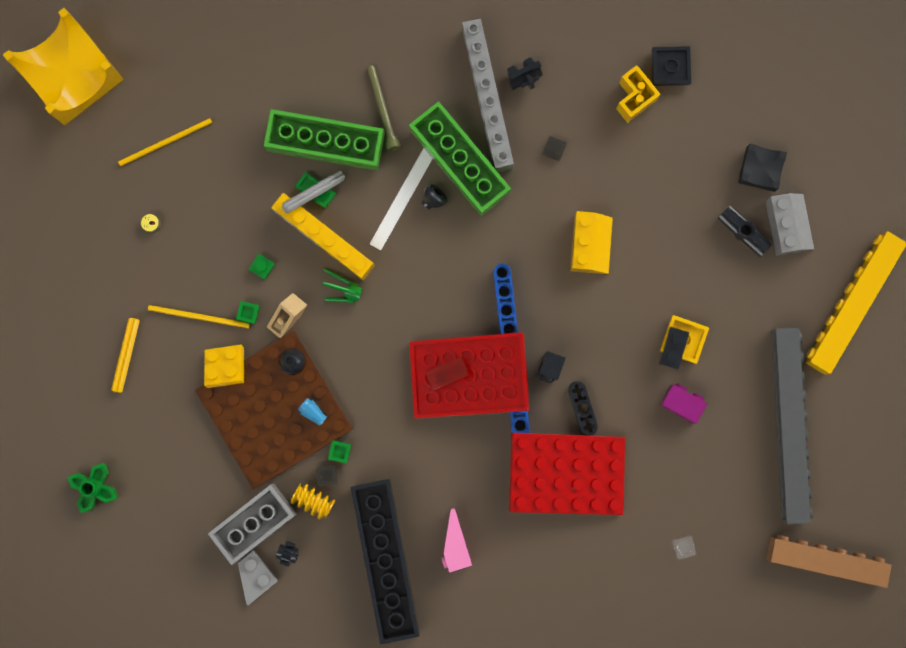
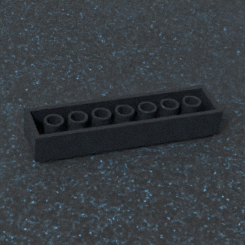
(385, 561)

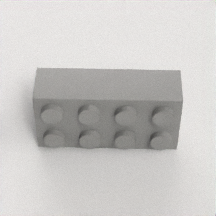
(252, 524)

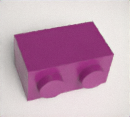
(683, 403)

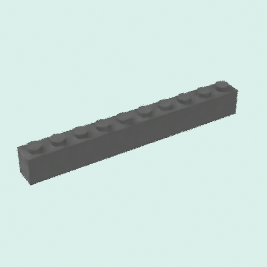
(791, 426)

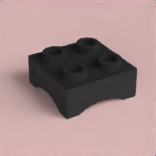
(762, 168)

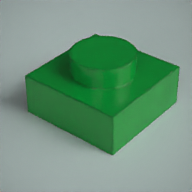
(262, 266)
(248, 312)
(339, 451)

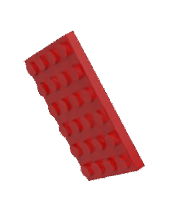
(495, 380)
(566, 474)

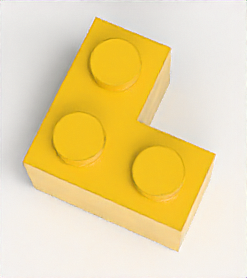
(640, 94)

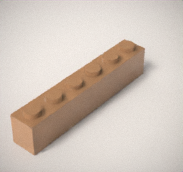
(824, 561)

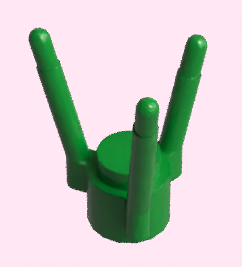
(352, 292)

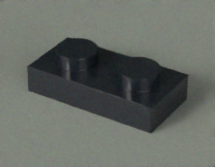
(674, 348)

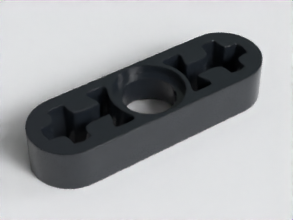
(590, 410)

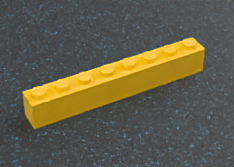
(855, 303)

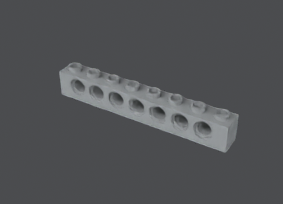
(487, 95)

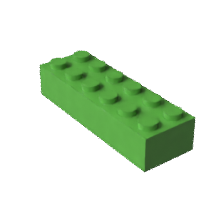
(324, 139)
(459, 159)

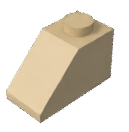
(286, 315)

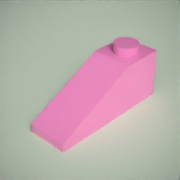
(455, 550)

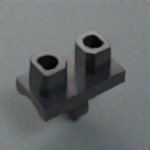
(526, 75)

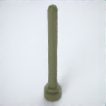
(392, 142)

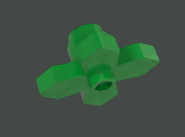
(100, 490)

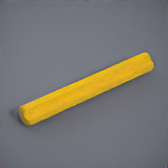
(125, 355)

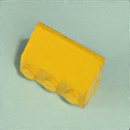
(591, 243)

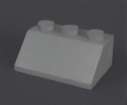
(789, 224)

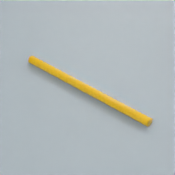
(164, 142)
(198, 316)

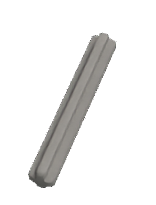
(313, 192)

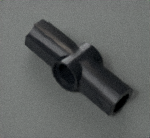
(754, 240)

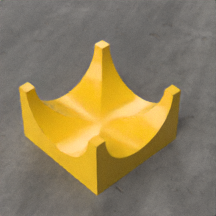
(66, 70)

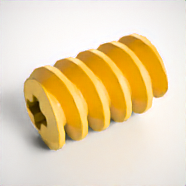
(312, 501)

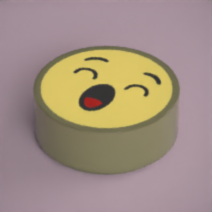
(150, 223)

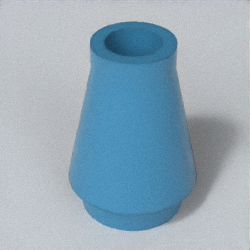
(311, 411)

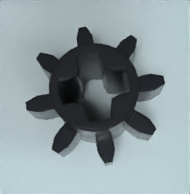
(287, 553)

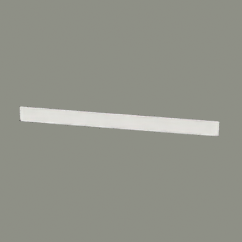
(401, 200)

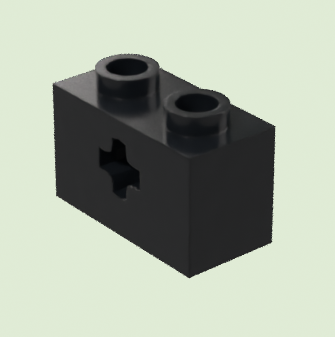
(551, 367)

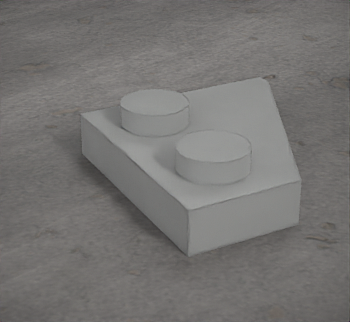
(255, 577)

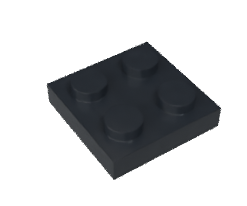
(671, 66)

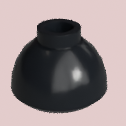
(433, 197)
(291, 361)

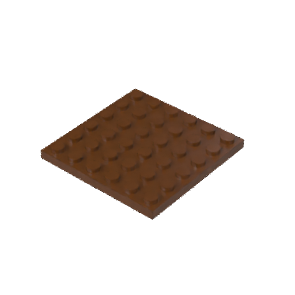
(262, 415)

